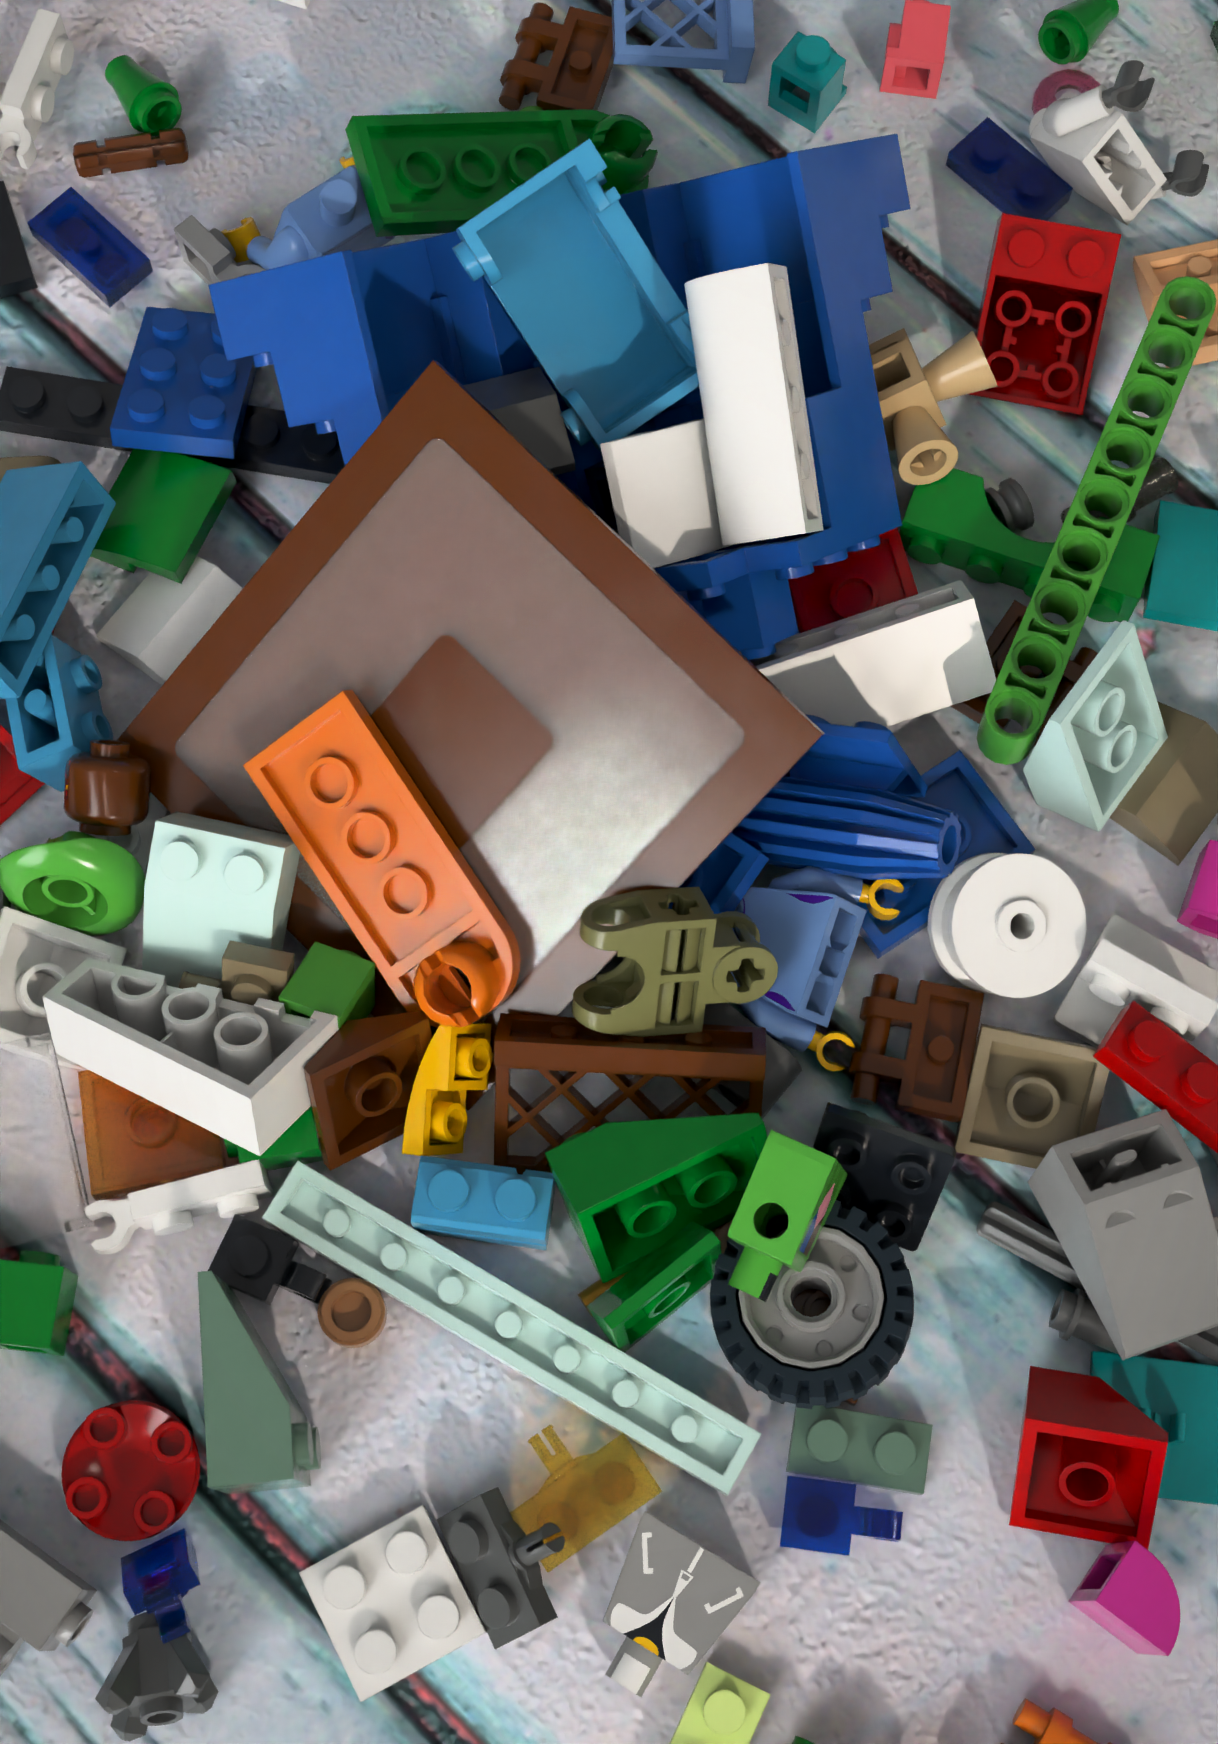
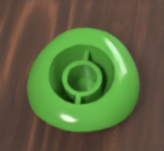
(75, 883)

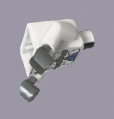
(1102, 154)

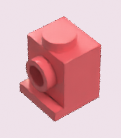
(916, 50)

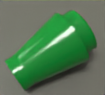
(1074, 29)
(146, 98)

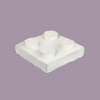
(392, 1603)

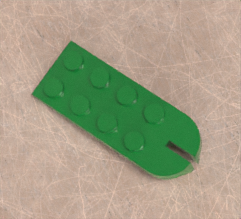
(448, 167)

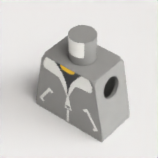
(670, 1603)

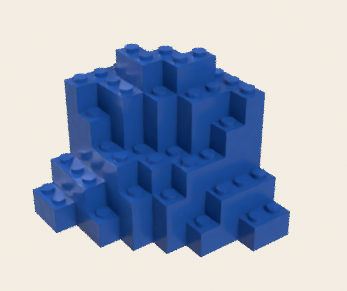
(368, 322)

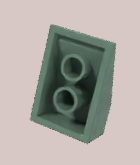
(251, 1417)

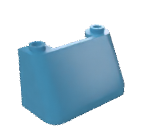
(584, 296)

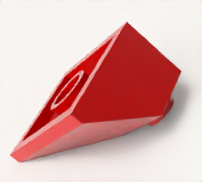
(1086, 1461)

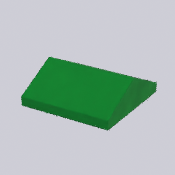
(657, 1286)

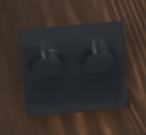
(889, 1171)

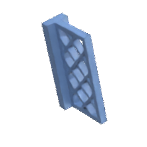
(730, 28)

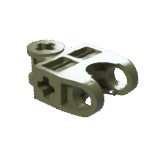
(670, 964)

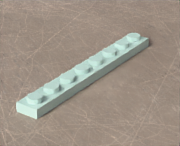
(513, 1328)

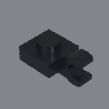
(261, 1261)

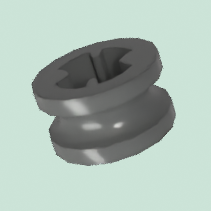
(1011, 505)

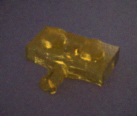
(584, 1493)

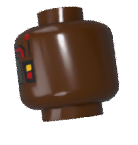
(107, 788)

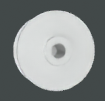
(1007, 924)

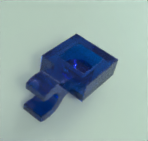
(823, 1517)
(159, 1579)

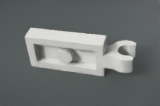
(32, 84)
(173, 1205)

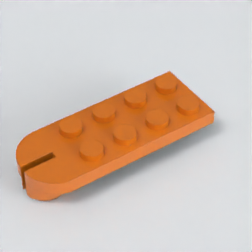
(389, 864)

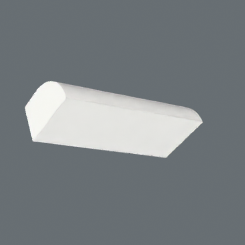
(753, 404)
(887, 660)

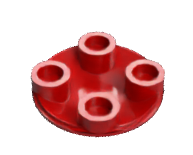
(130, 1470)

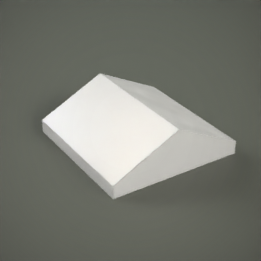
(168, 618)
(33, 961)

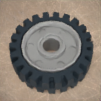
(827, 1354)

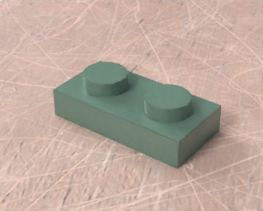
(860, 1448)

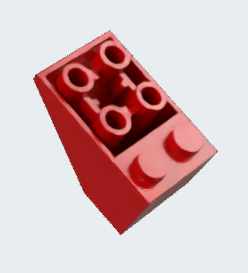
(1044, 310)

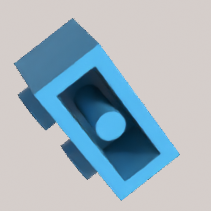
(57, 713)

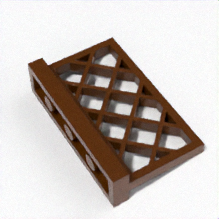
(567, 1045)

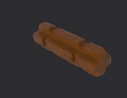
(130, 152)

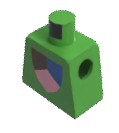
(788, 1182)

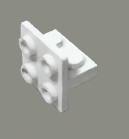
(1142, 968)

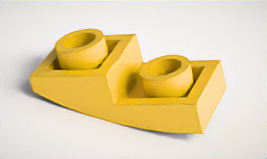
(436, 1112)

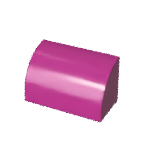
(1131, 1598)

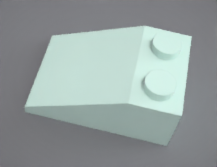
(1098, 735)
(210, 887)

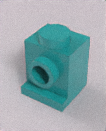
(814, 68)

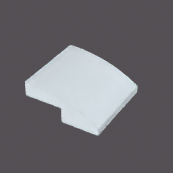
(664, 493)

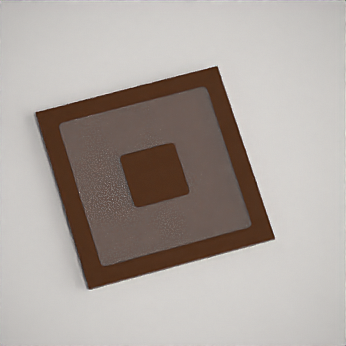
(518, 666)

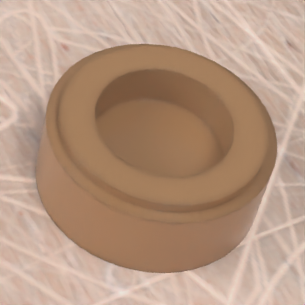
(352, 1312)

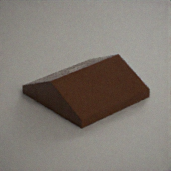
(365, 1083)

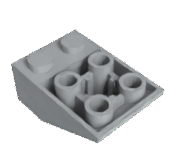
(1135, 1230)

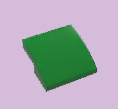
(162, 512)

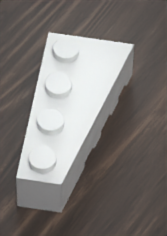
(189, 1048)

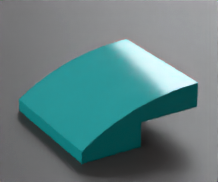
(1184, 568)

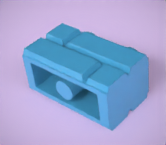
(483, 1202)

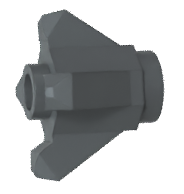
(154, 1681)

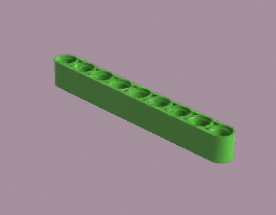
(1094, 540)

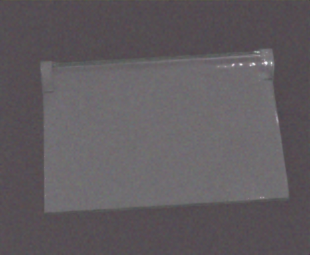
(38, 1151)

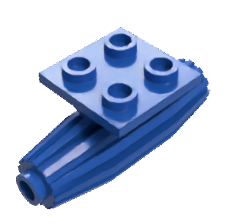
(849, 811)

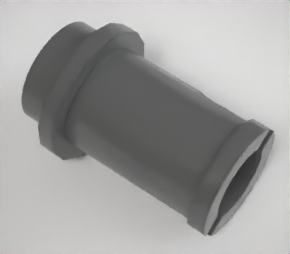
(1078, 1318)

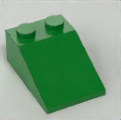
(648, 1179)

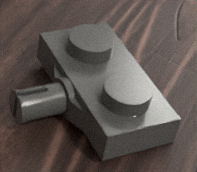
(501, 1565)

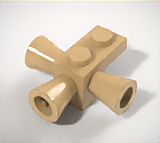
(911, 395)

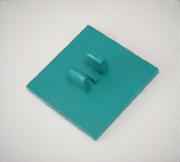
(1183, 1403)

